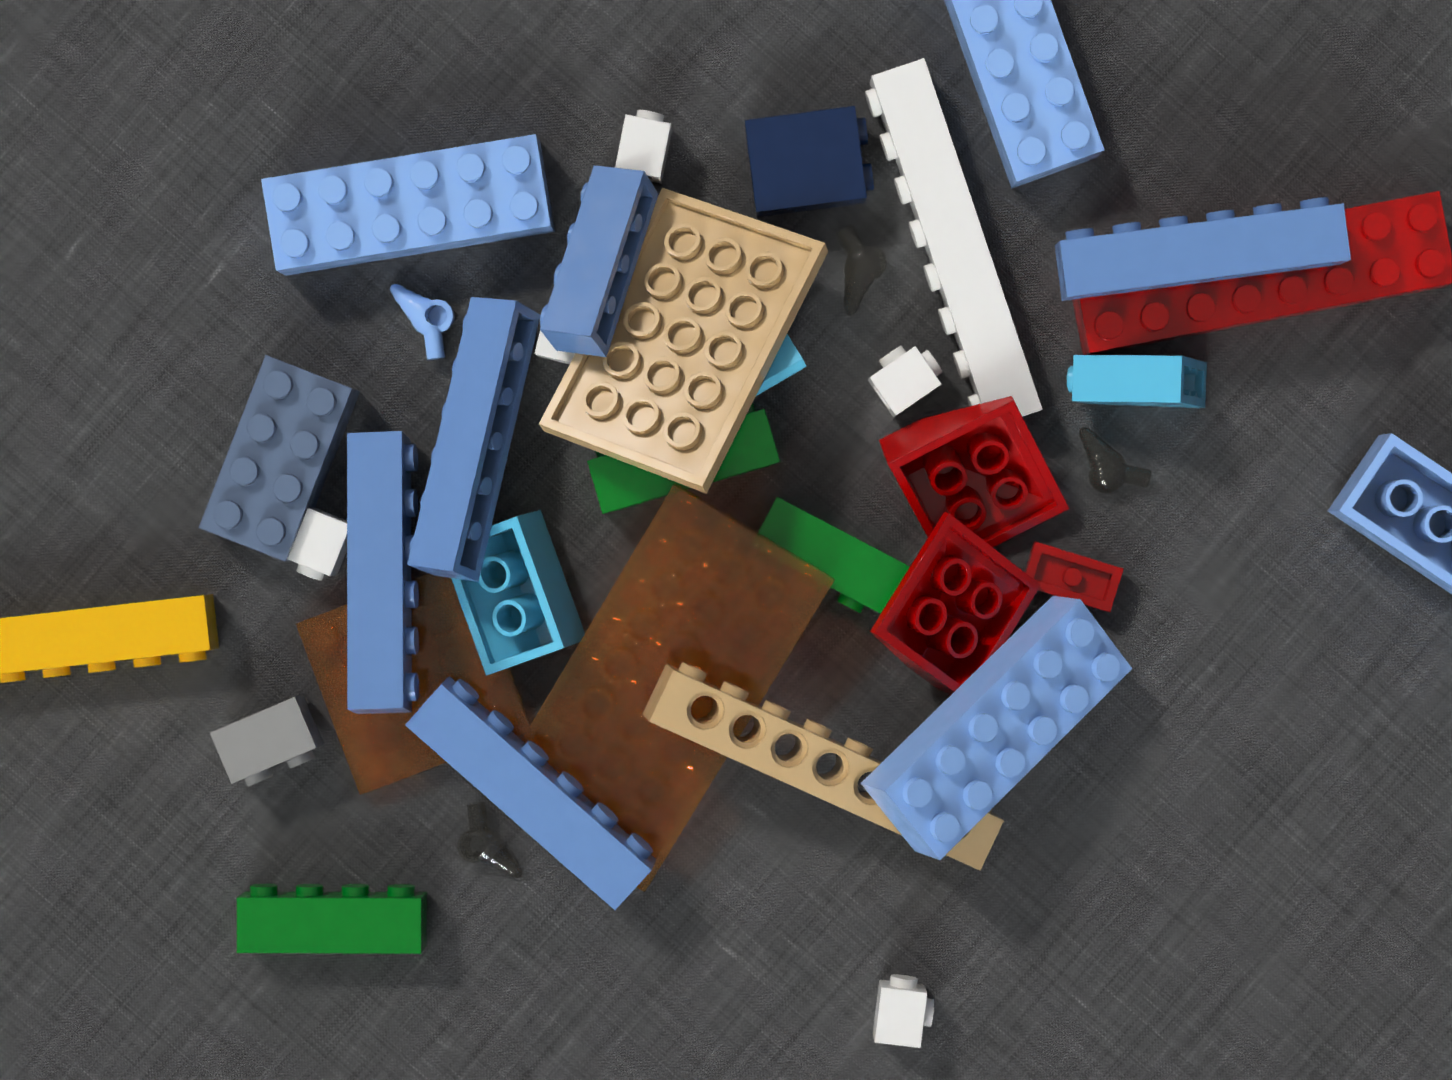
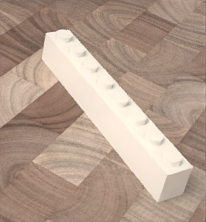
(951, 236)

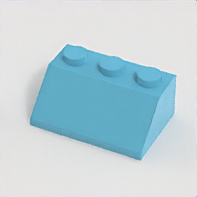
(521, 597)

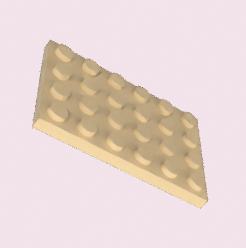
(689, 341)

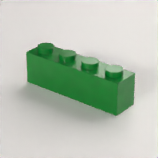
(624, 485)
(859, 570)
(332, 921)

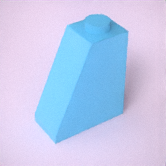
(1138, 380)

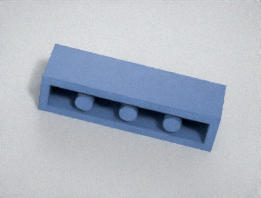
(598, 261)

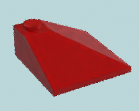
(977, 468)
(953, 606)

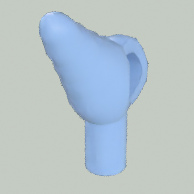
(427, 317)

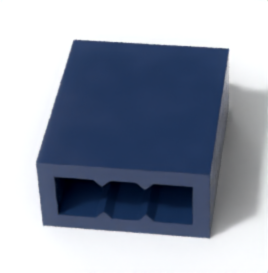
(808, 161)

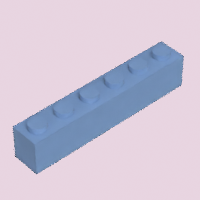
(1202, 251)
(474, 439)
(378, 573)
(532, 791)

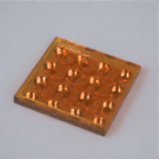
(380, 744)

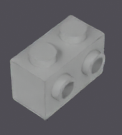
(266, 740)

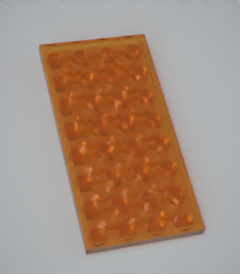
(689, 594)

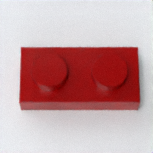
(1074, 576)

